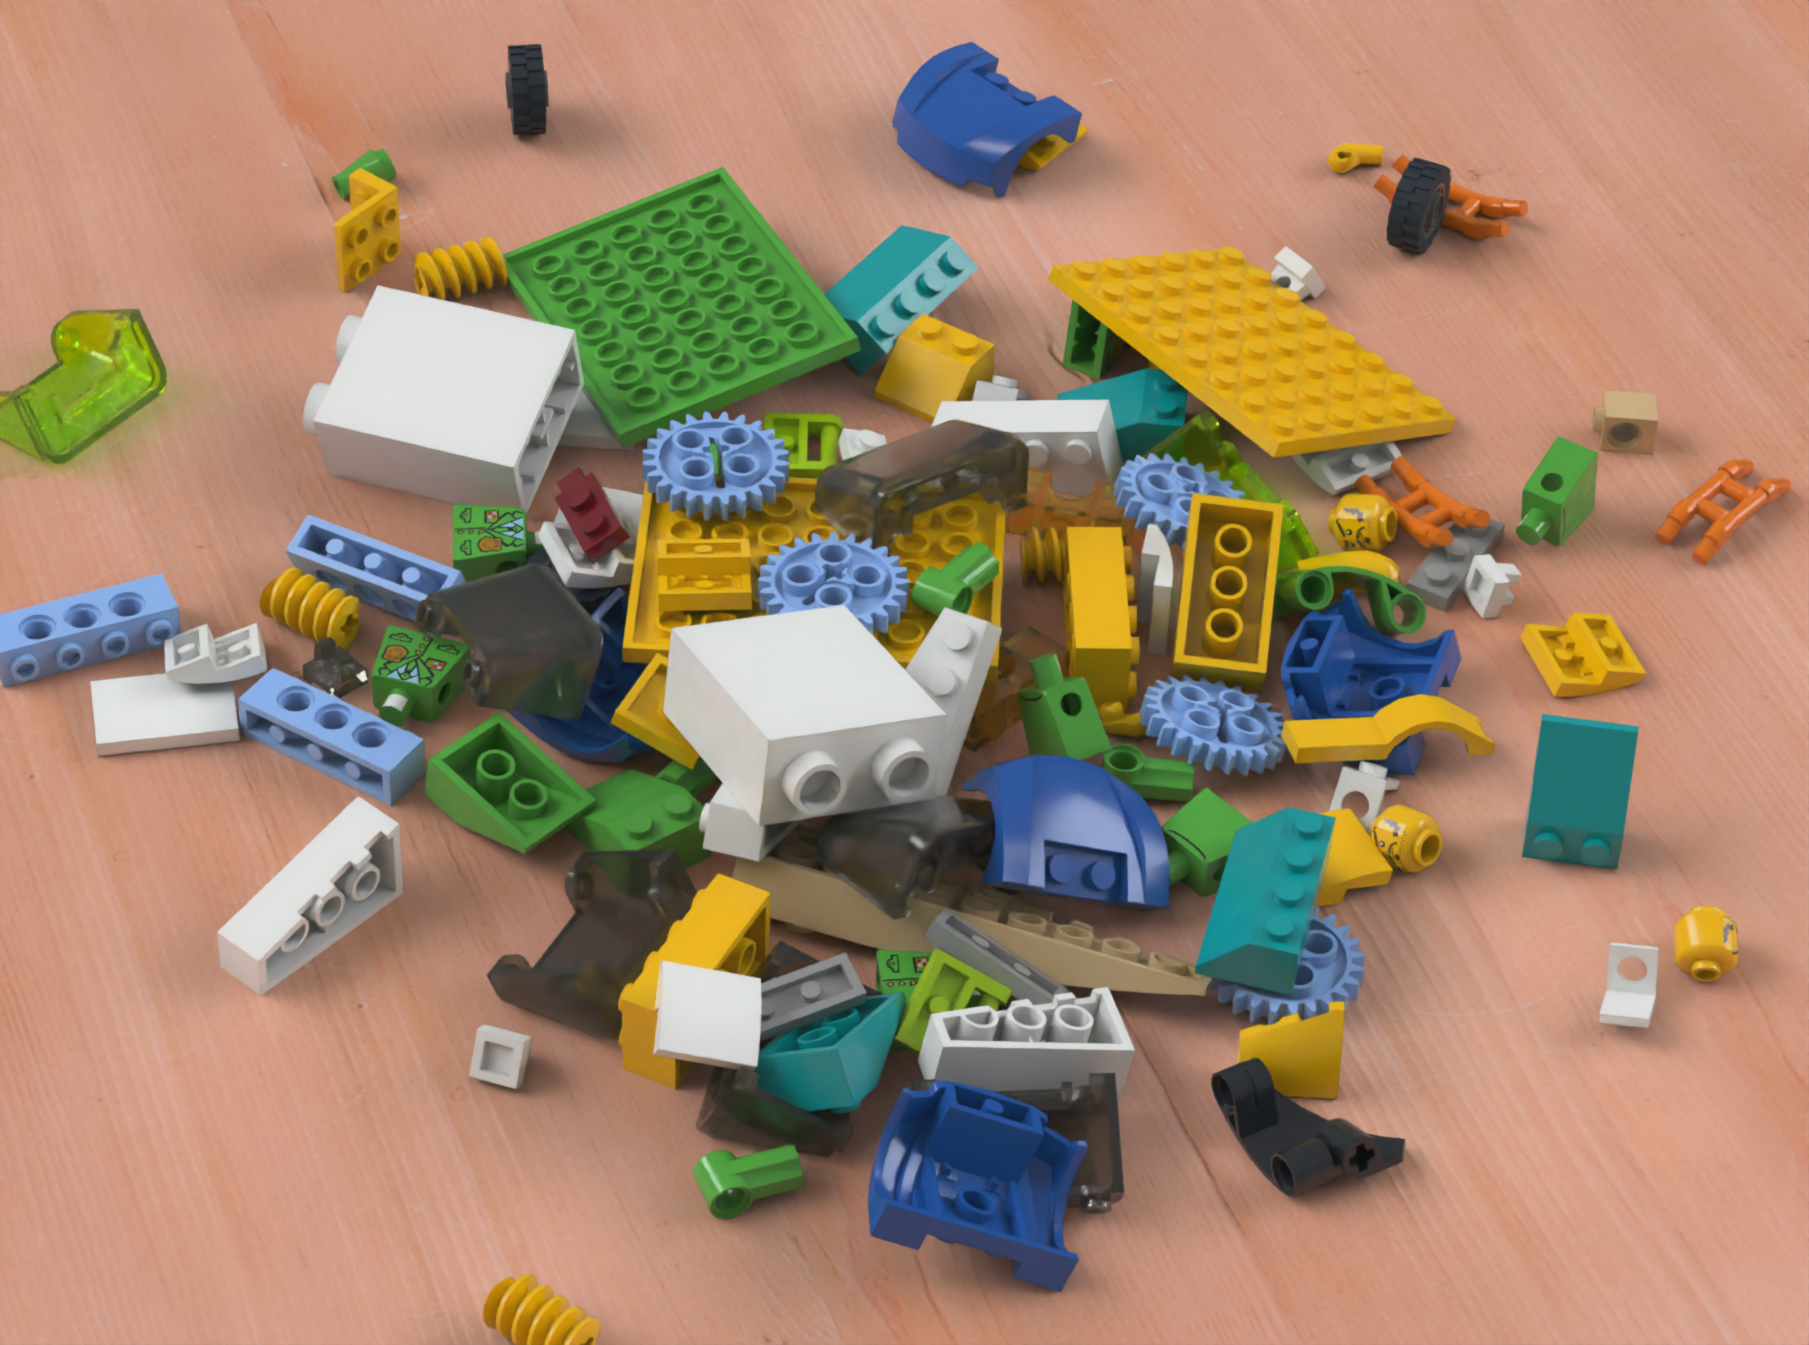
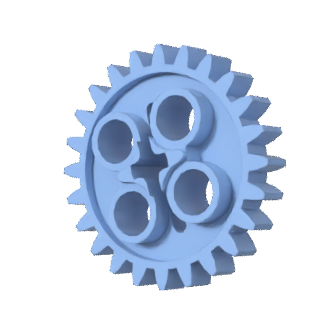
(683, 469)
(1162, 493)
(835, 575)
(1213, 724)
(1327, 973)

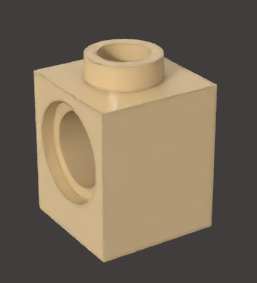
(1626, 421)

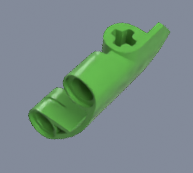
(1314, 590)

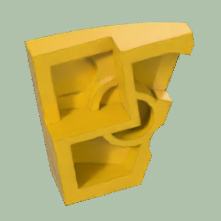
(1299, 1052)

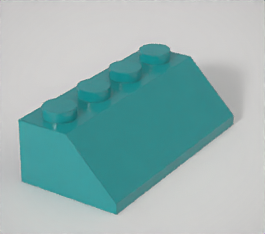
(895, 286)
(1267, 900)

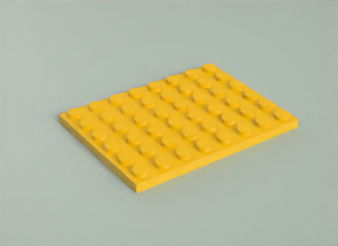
(1252, 351)
(934, 542)

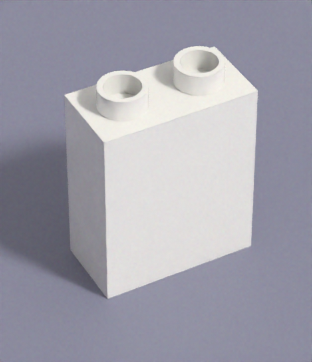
(445, 400)
(803, 714)

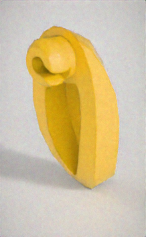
(1358, 559)

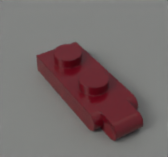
(590, 514)

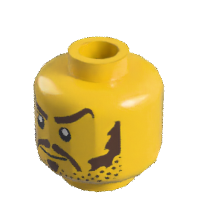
(1363, 522)
(1407, 838)
(1706, 943)

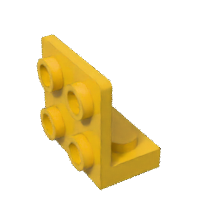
(370, 232)

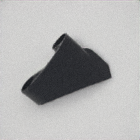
(1292, 1143)

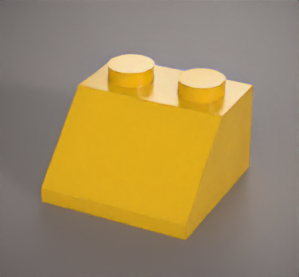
(932, 366)

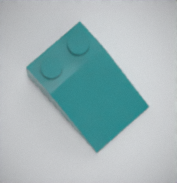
(1143, 406)
(1579, 791)
(834, 1058)

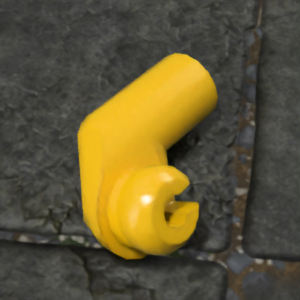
(1350, 155)

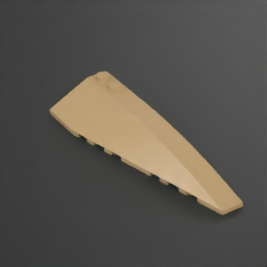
(818, 900)

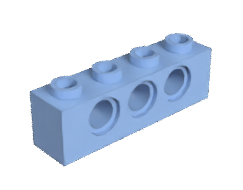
(368, 567)
(86, 629)
(332, 736)

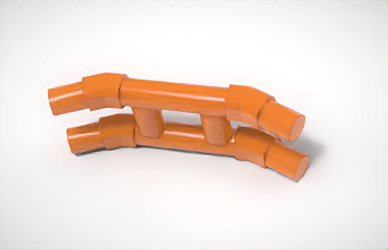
(1472, 203)
(1723, 521)
(1427, 527)

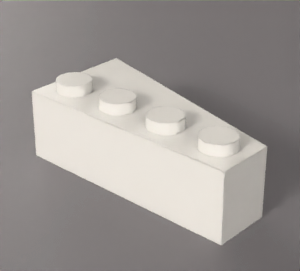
(1062, 436)
(952, 672)
(734, 831)
(315, 898)
(1029, 1044)

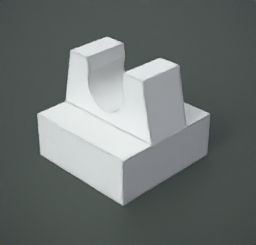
(1297, 273)
(1489, 584)
(500, 1056)

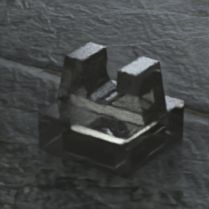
(334, 670)

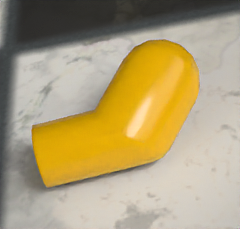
(1120, 723)

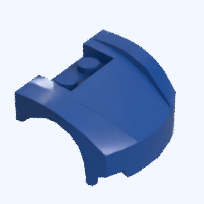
(972, 121)
(1351, 670)
(593, 735)
(1073, 834)
(976, 1176)

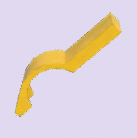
(1377, 735)

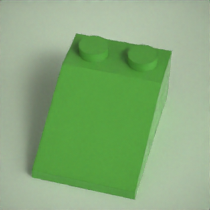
(504, 786)
(642, 814)

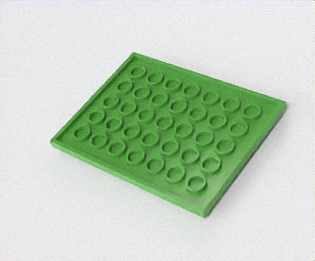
(679, 305)

